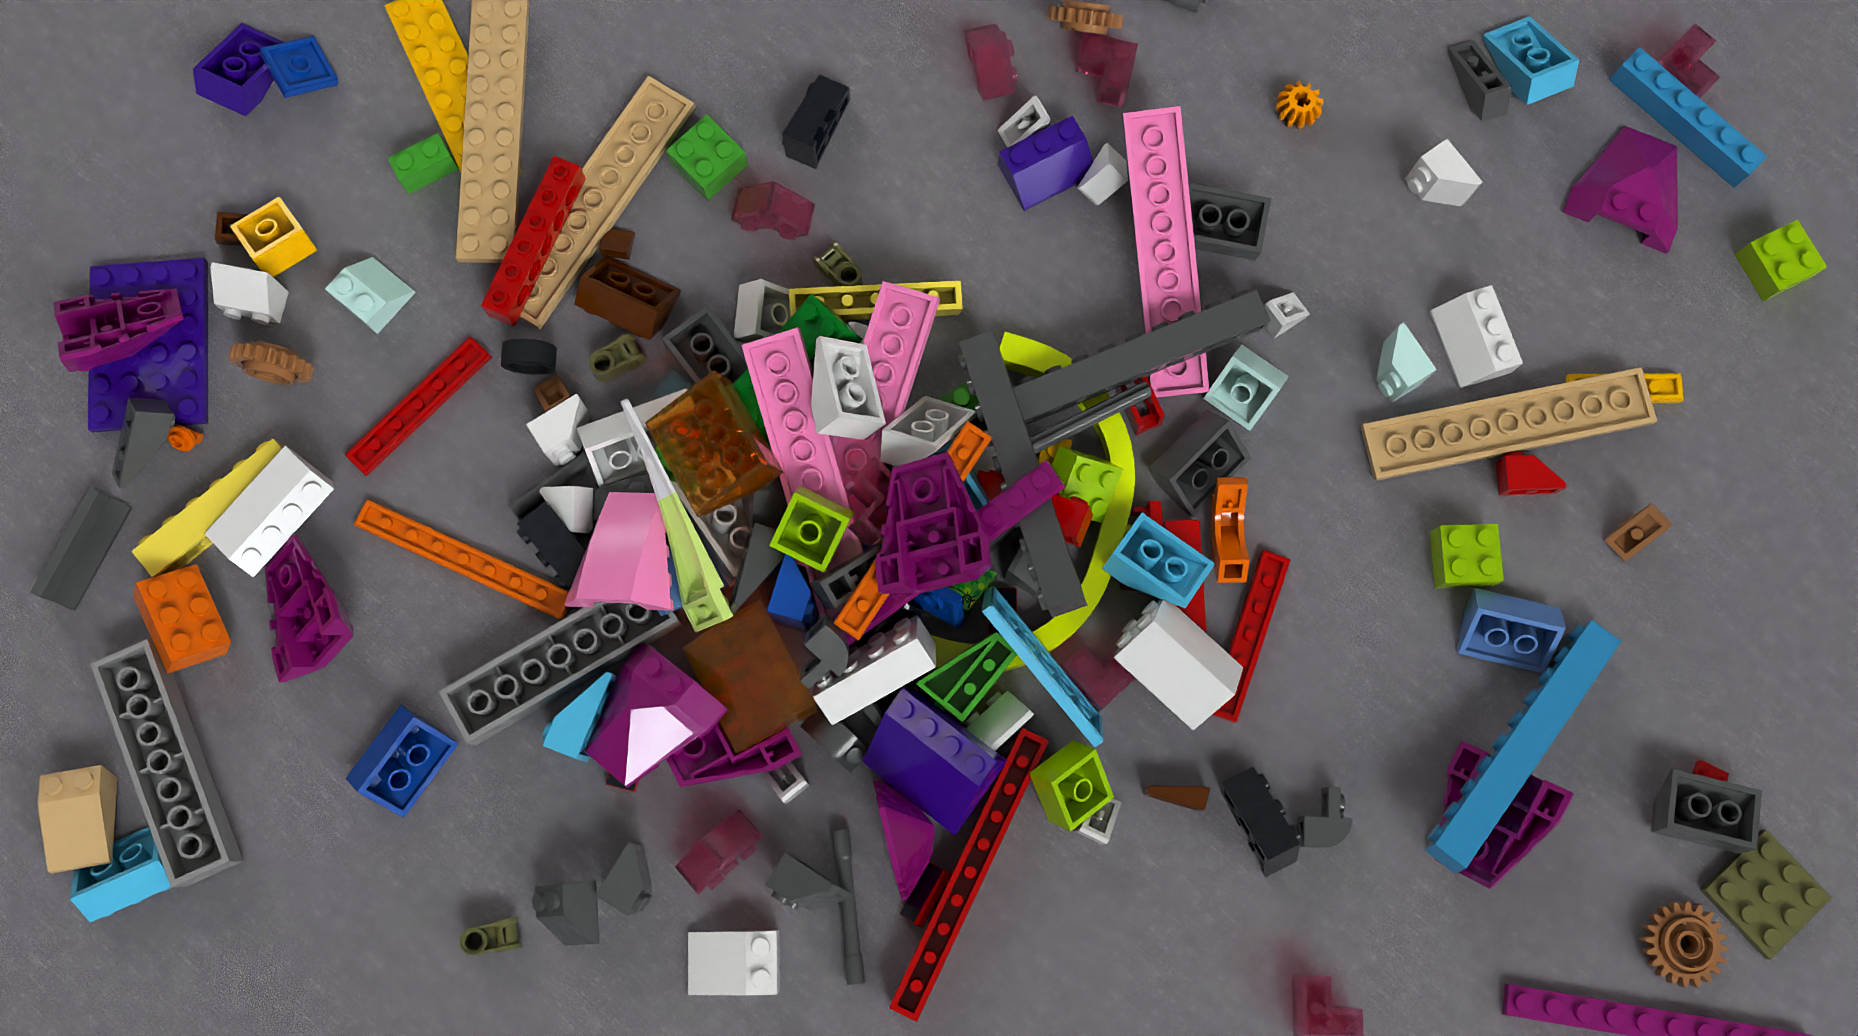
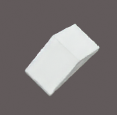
(1025, 122)
(1104, 176)
(1284, 313)
(572, 506)
(786, 781)
(1101, 823)

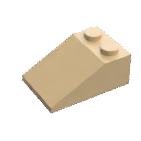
(77, 817)

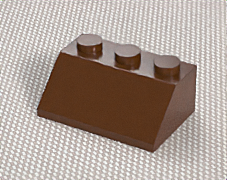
(626, 297)

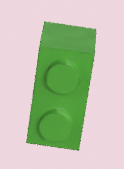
(423, 163)

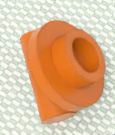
(184, 438)

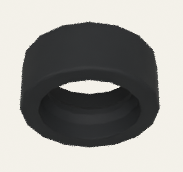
(528, 356)

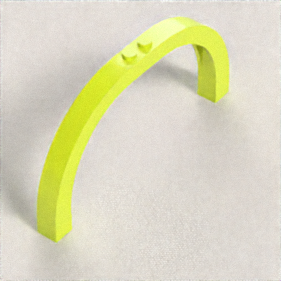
(1033, 359)

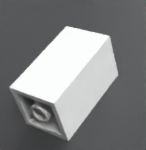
(1178, 662)

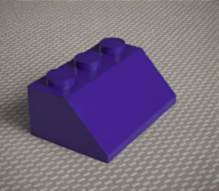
(1046, 162)

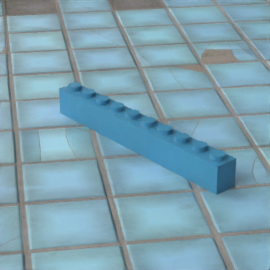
(1521, 747)

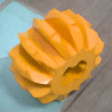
(1300, 95)

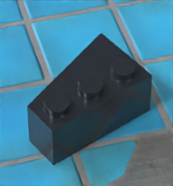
(815, 121)
(554, 541)
(1262, 820)

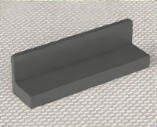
(81, 549)

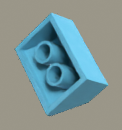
(129, 879)

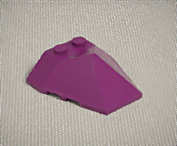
(1632, 186)
(113, 328)
(930, 530)
(307, 614)
(650, 716)
(715, 758)
(1523, 825)
(907, 835)

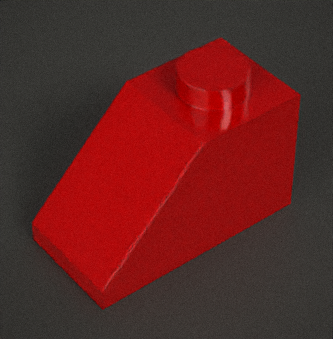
(1526, 476)

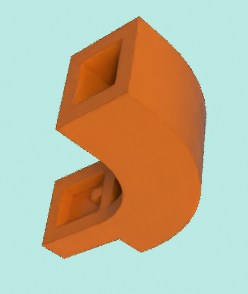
(1227, 530)

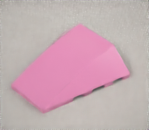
(625, 556)

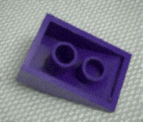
(235, 71)

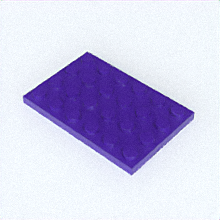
(169, 367)

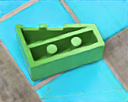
(969, 675)

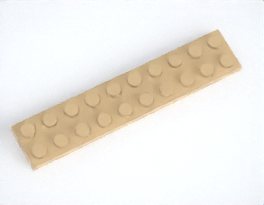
(492, 130)
(611, 181)
(1508, 424)

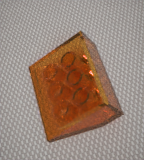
(713, 445)
(751, 675)

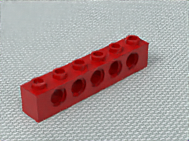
(533, 241)

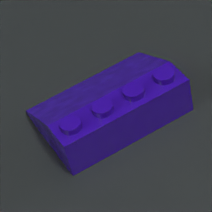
(932, 759)

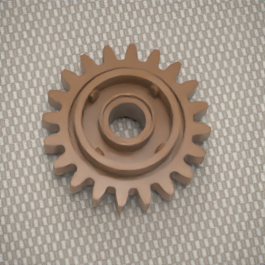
(1085, 17)
(271, 363)
(1702, 949)

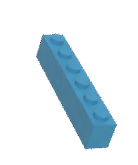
(1687, 117)

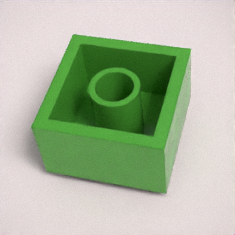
(707, 157)

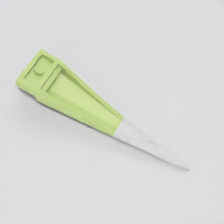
(694, 570)

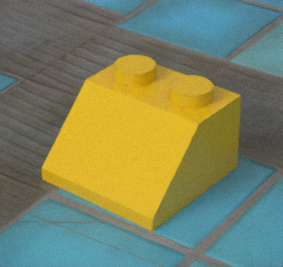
(273, 237)

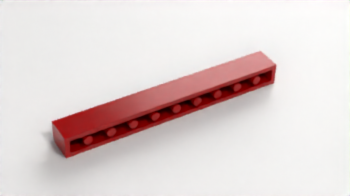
(968, 875)

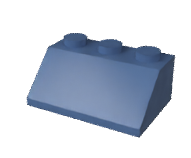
(1510, 630)

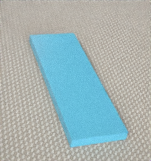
(1043, 665)

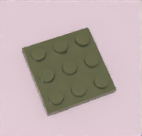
(1766, 895)

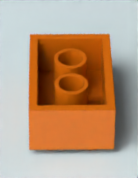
(181, 618)

